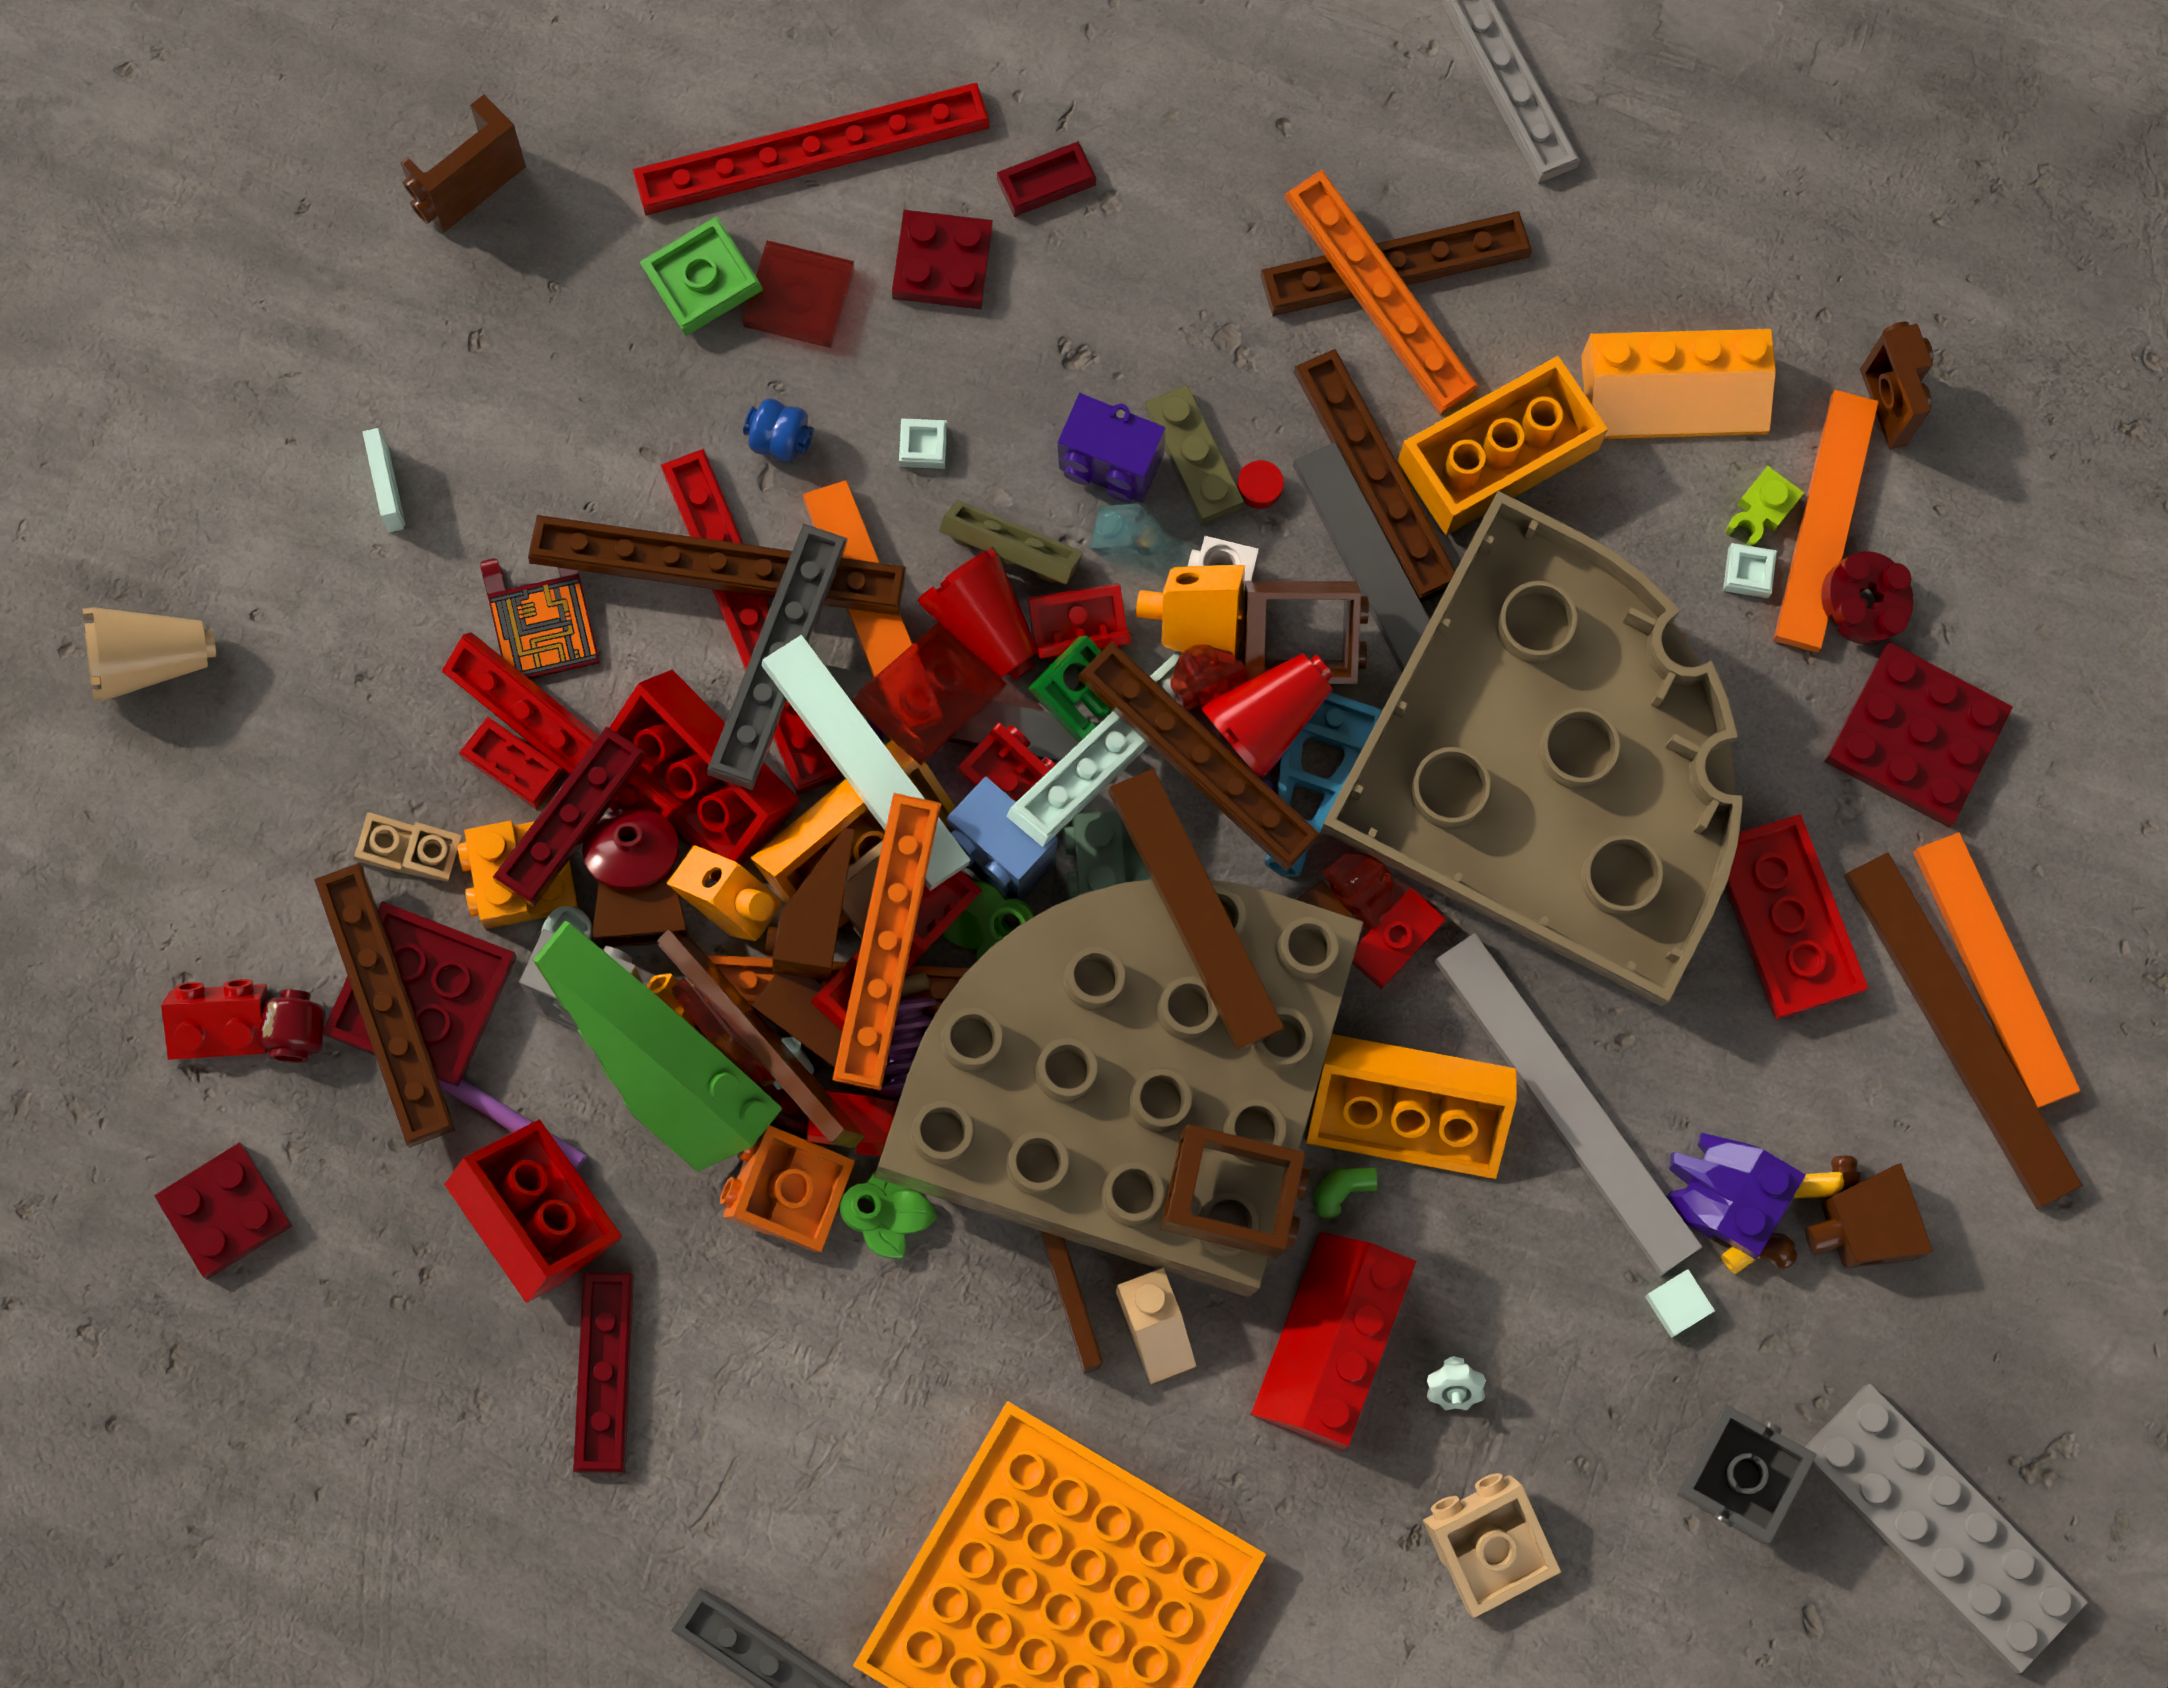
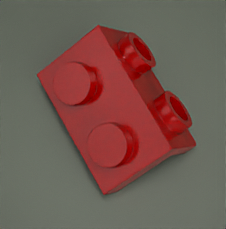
(1088, 612)
(1006, 762)
(213, 1019)

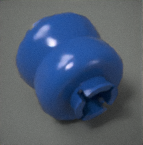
(778, 430)

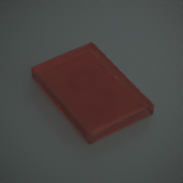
(928, 693)

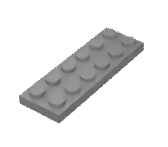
(1944, 1529)

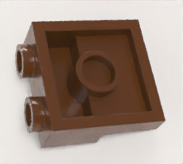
(1894, 379)

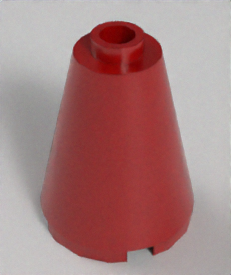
(984, 614)
(1270, 710)

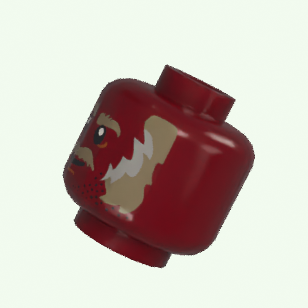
(291, 1027)

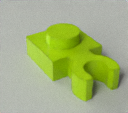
(1765, 503)

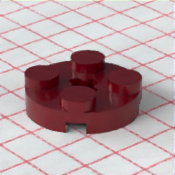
(1891, 590)

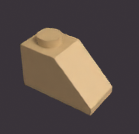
(1156, 1325)

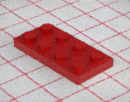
(1791, 919)

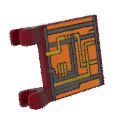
(541, 624)

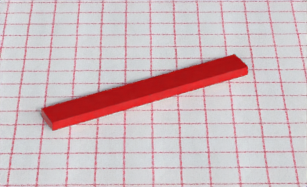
(811, 148)
(709, 517)

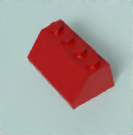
(679, 742)
(1333, 1339)

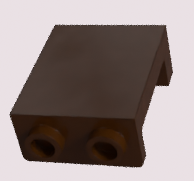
(468, 172)

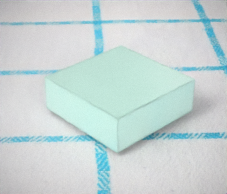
(923, 443)
(1749, 570)
(1679, 1303)

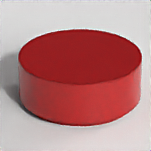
(1260, 484)

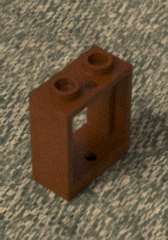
(1355, 613)
(1183, 1181)

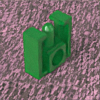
(1059, 699)

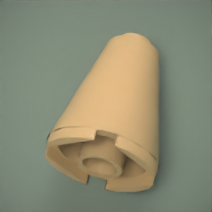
(142, 649)

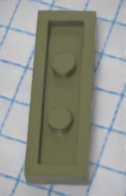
(1195, 455)
(1013, 543)

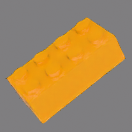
(1502, 444)

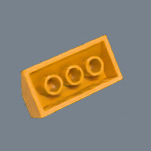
(1681, 382)
(799, 847)
(1413, 1106)

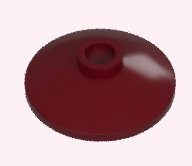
(631, 863)

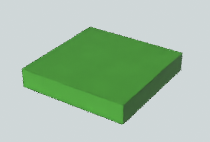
(701, 276)

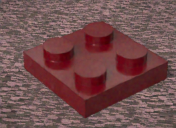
(942, 259)
(223, 1211)

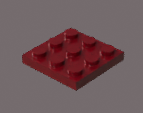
(1918, 734)
(449, 983)

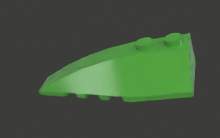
(654, 1057)

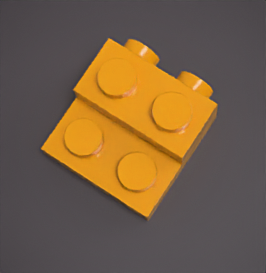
(484, 854)

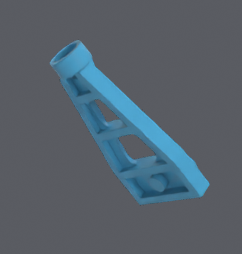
(1336, 723)

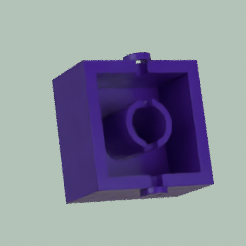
(1110, 449)

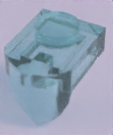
(1126, 531)

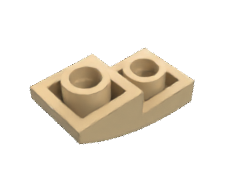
(407, 847)

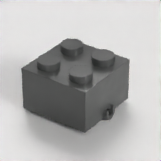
(1747, 1474)

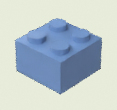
(997, 844)

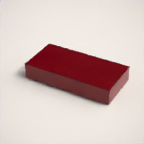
(1046, 178)

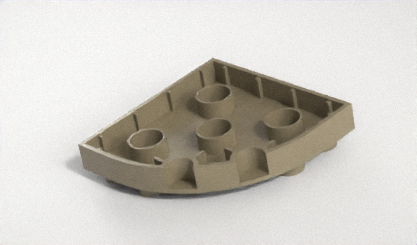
(1556, 756)
(1087, 1052)

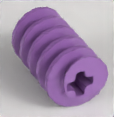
(905, 1042)

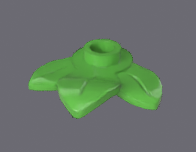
(984, 919)
(894, 1215)

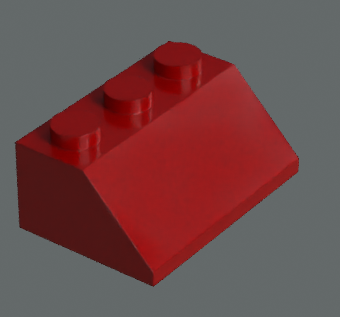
(531, 1209)

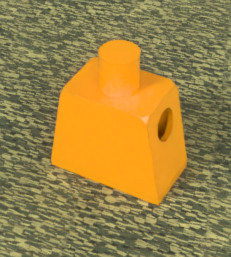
(1198, 607)
(735, 903)

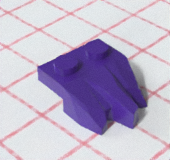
(1733, 1191)

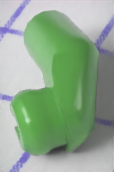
(1338, 1185)

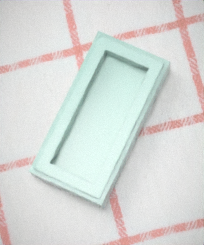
(384, 480)

